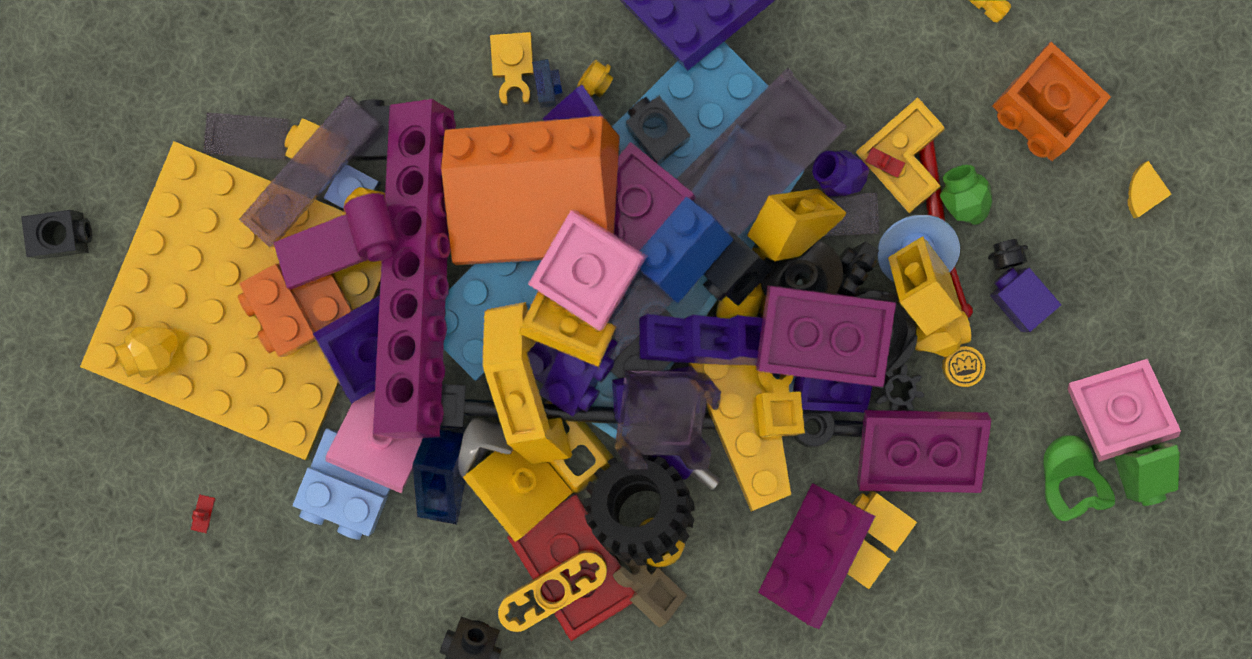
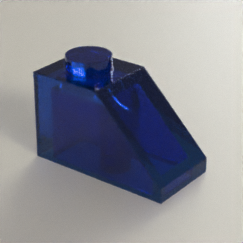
(438, 479)

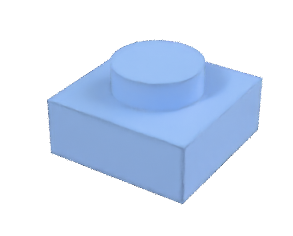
(346, 182)

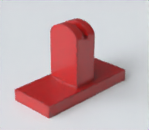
(885, 162)
(202, 514)

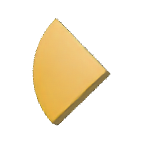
(1145, 190)

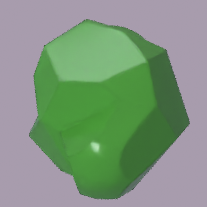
(966, 194)

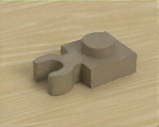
(654, 592)

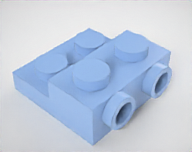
(339, 495)

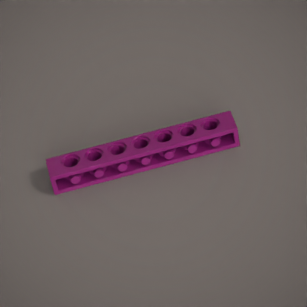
(413, 161)

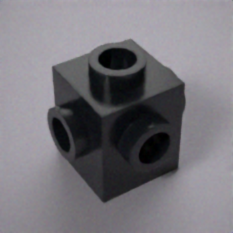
(471, 641)

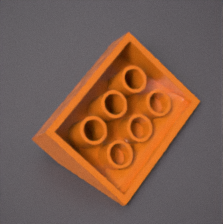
(520, 181)

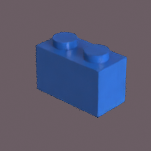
(683, 249)

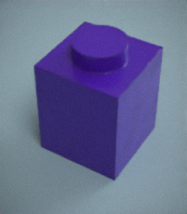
(1024, 298)

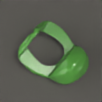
(1068, 458)

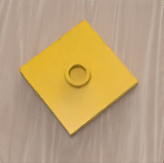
(517, 490)

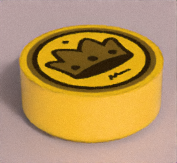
(964, 367)

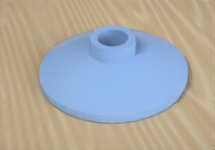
(907, 230)

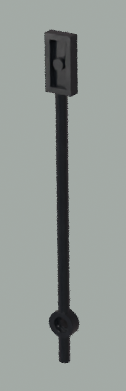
(456, 406)

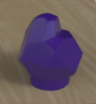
(840, 172)

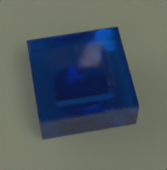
(547, 83)

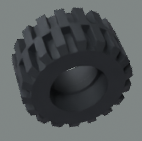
(656, 536)

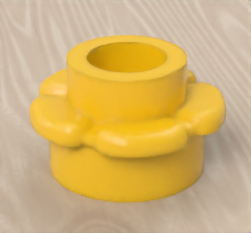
(596, 79)

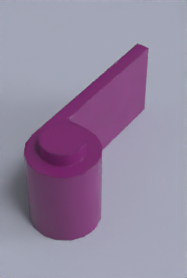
(357, 236)

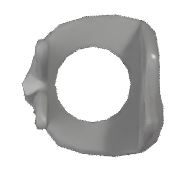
(477, 439)

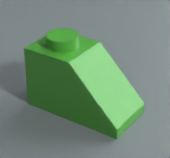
(1149, 473)

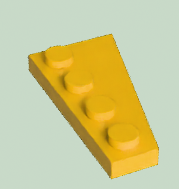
(754, 459)

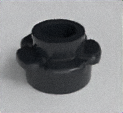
(1008, 254)

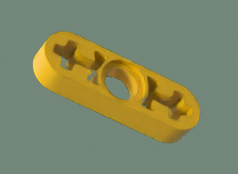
(521, 597)

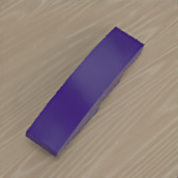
(700, 339)

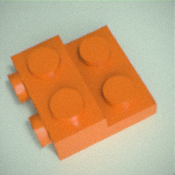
(1050, 103)
(292, 314)

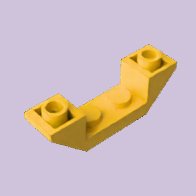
(516, 390)

